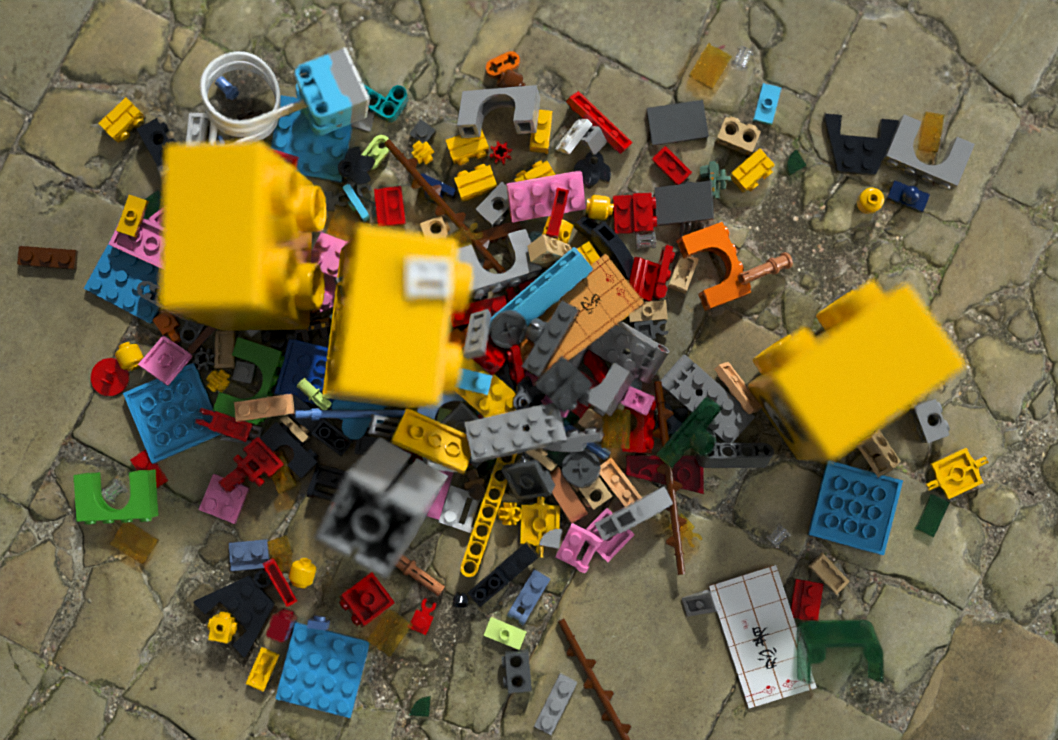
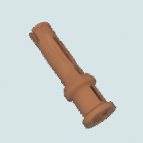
(772, 266)
(411, 565)

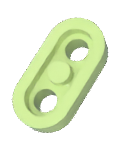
(375, 152)

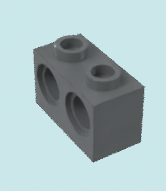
(521, 670)

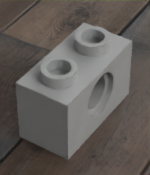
(486, 210)
(920, 415)

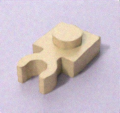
(300, 431)

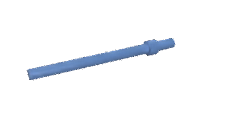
(315, 414)

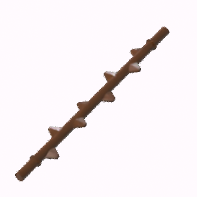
(442, 208)
(672, 486)
(593, 683)

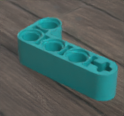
(388, 102)

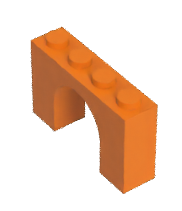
(716, 240)

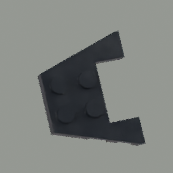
(858, 153)
(246, 603)

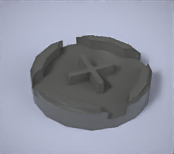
(507, 328)
(581, 468)

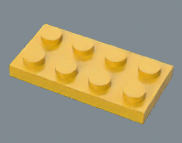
(499, 396)
(433, 441)

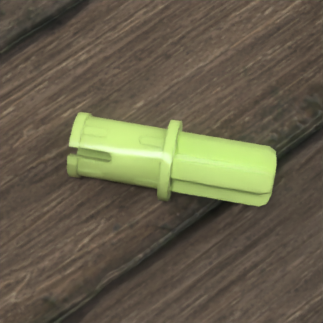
(314, 394)

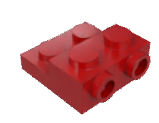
(634, 213)
(493, 357)
(366, 600)

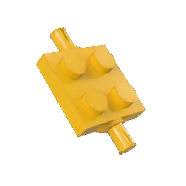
(956, 473)
(537, 521)

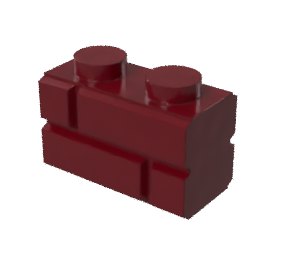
(281, 625)

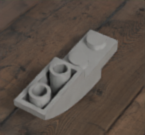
(578, 440)
(634, 513)

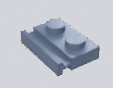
(248, 554)

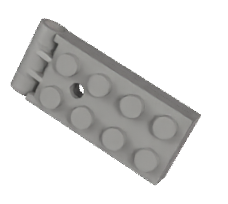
(644, 355)
(682, 384)
(504, 433)

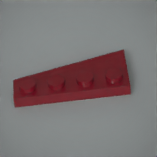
(684, 471)

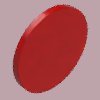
(109, 377)

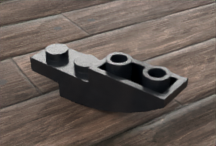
(608, 243)
(322, 428)
(503, 574)

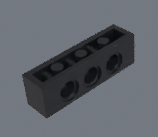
(150, 133)

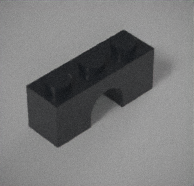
(303, 460)

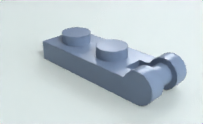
(528, 596)

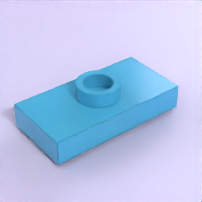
(767, 104)
(355, 203)

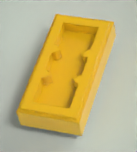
(132, 216)
(262, 669)

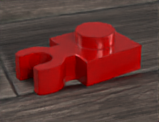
(422, 619)

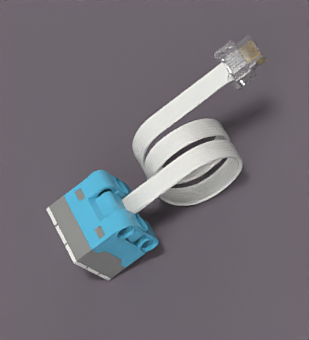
(327, 95)

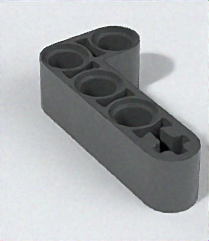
(190, 324)
(756, 455)

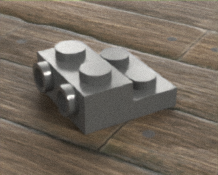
(564, 384)
(528, 479)

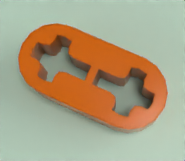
(500, 60)

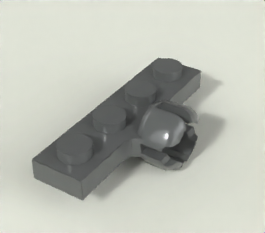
(548, 337)

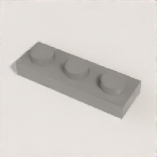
(477, 334)
(555, 703)

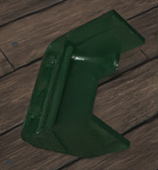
(817, 635)

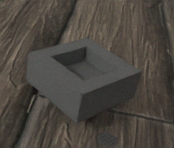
(422, 132)

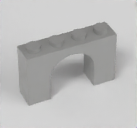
(479, 103)
(901, 155)
(521, 271)
(611, 390)

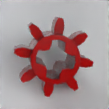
(504, 149)

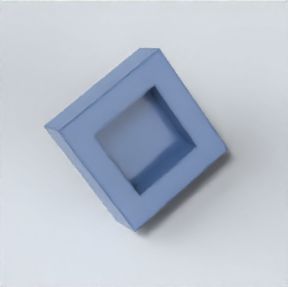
(318, 622)

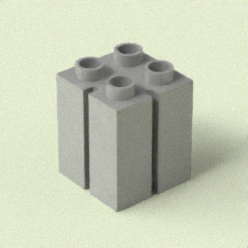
(381, 506)

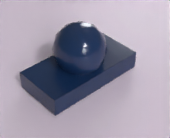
(446, 189)
(908, 196)

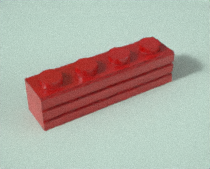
(557, 213)
(234, 478)
(280, 582)

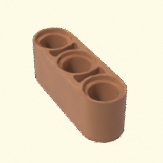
(566, 497)

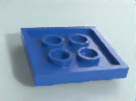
(302, 362)

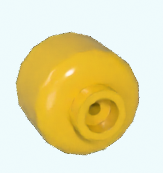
(870, 200)
(599, 207)
(129, 356)
(302, 573)

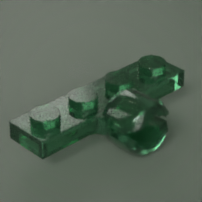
(692, 434)

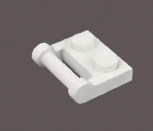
(198, 129)
(429, 271)
(454, 507)

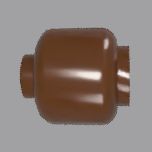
(510, 79)

